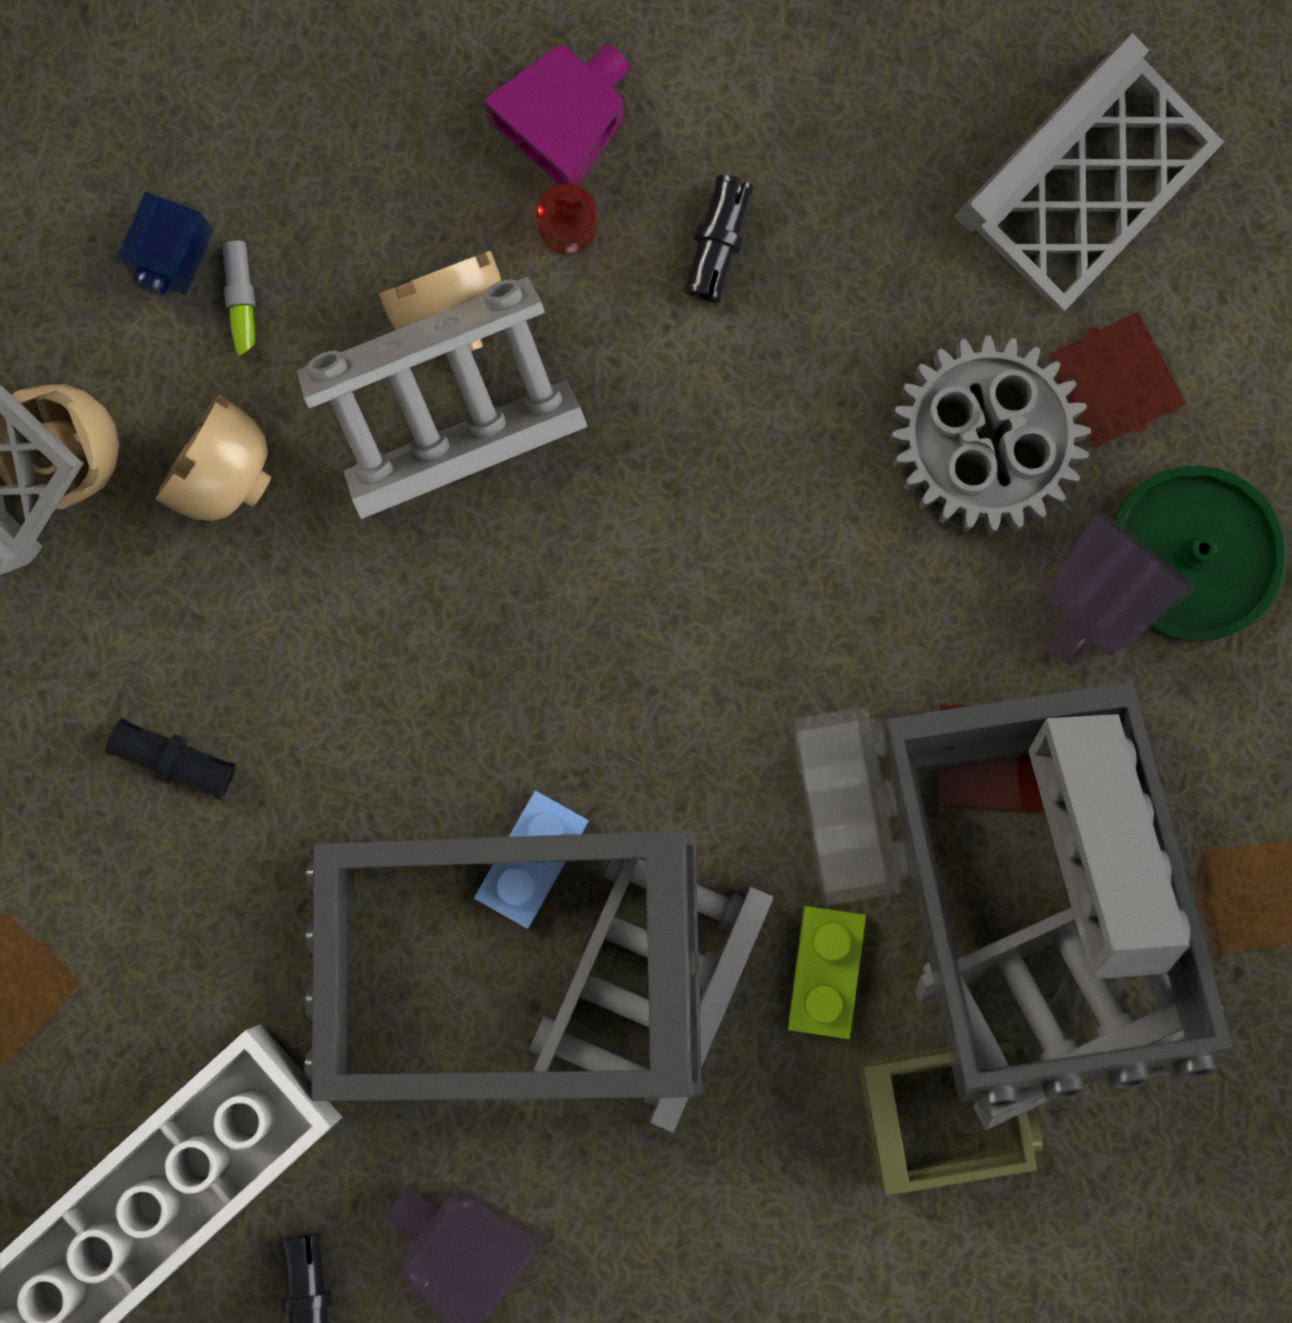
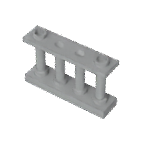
(465, 448)
(717, 977)
(1115, 1028)

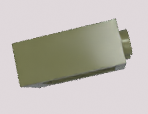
(893, 1175)

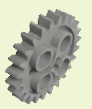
(1043, 423)

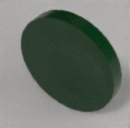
(1218, 538)

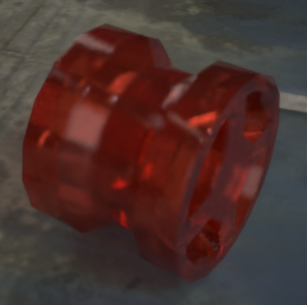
(570, 232)

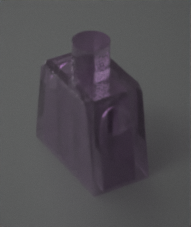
(1111, 591)
(462, 1252)

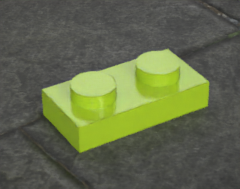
(826, 972)

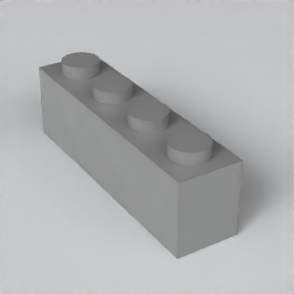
(1108, 847)

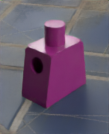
(561, 110)

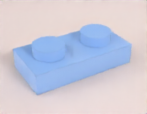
(521, 888)

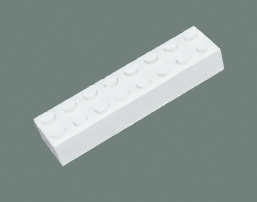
(165, 1189)

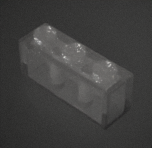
(849, 805)

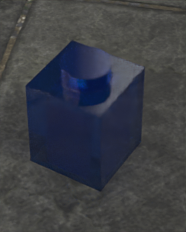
(164, 245)

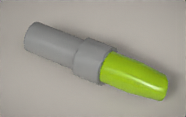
(239, 295)

